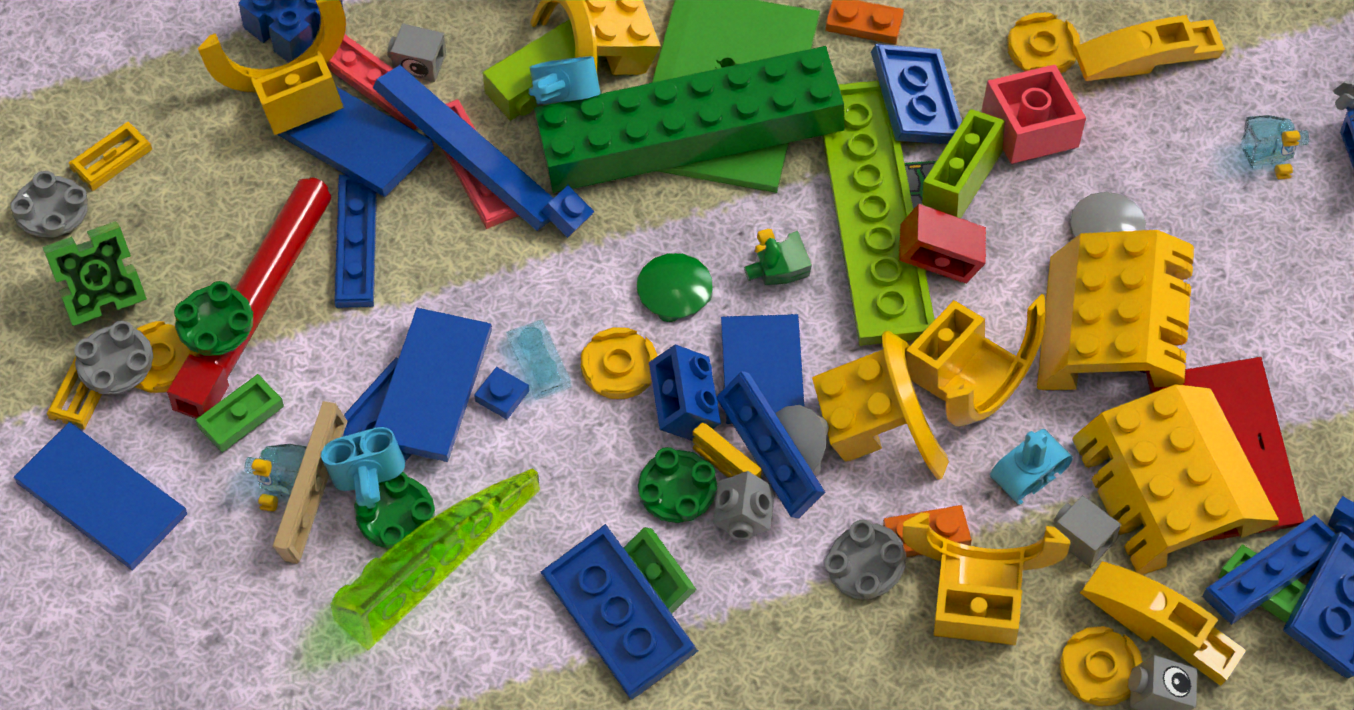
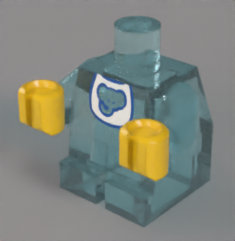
(1272, 142)
(276, 472)

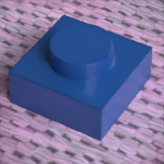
(567, 211)
(501, 393)
(1343, 518)

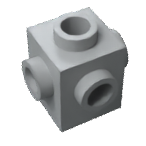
(744, 505)

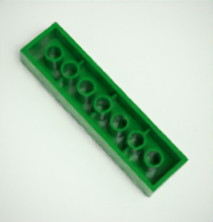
(690, 119)

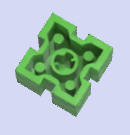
(94, 273)

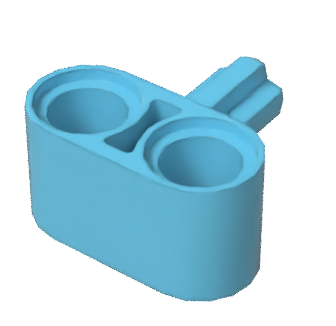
(564, 80)
(362, 462)
(1031, 465)

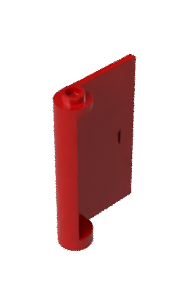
(1250, 411)

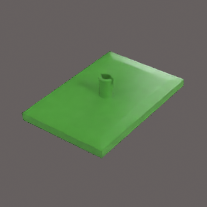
(724, 34)

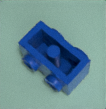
(683, 391)

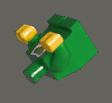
(779, 261)

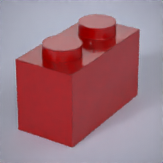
(942, 243)

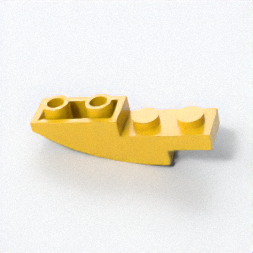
(1148, 44)
(1165, 614)

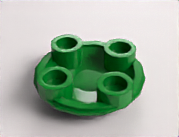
(674, 286)
(213, 319)
(677, 485)
(401, 510)

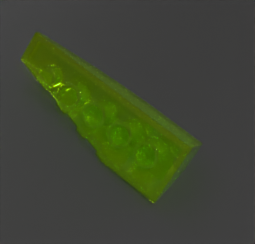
(425, 558)

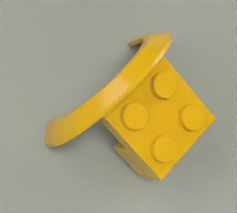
(608, 29)
(292, 91)
(967, 368)
(873, 398)
(979, 585)

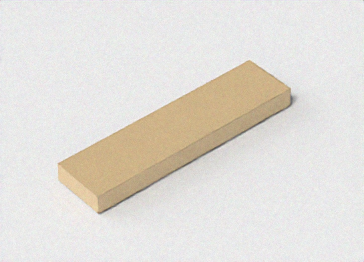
(308, 485)

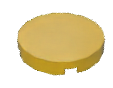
(1033, 52)
(166, 360)
(619, 375)
(1096, 678)

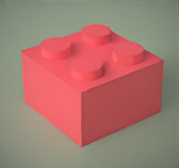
(1037, 113)

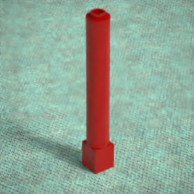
(204, 378)

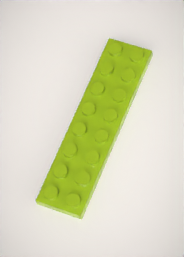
(869, 206)

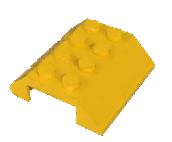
(1116, 308)
(1173, 473)

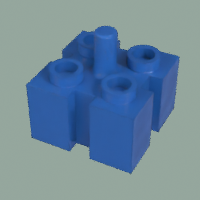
(288, 24)

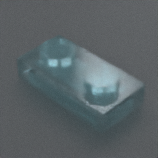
(538, 359)

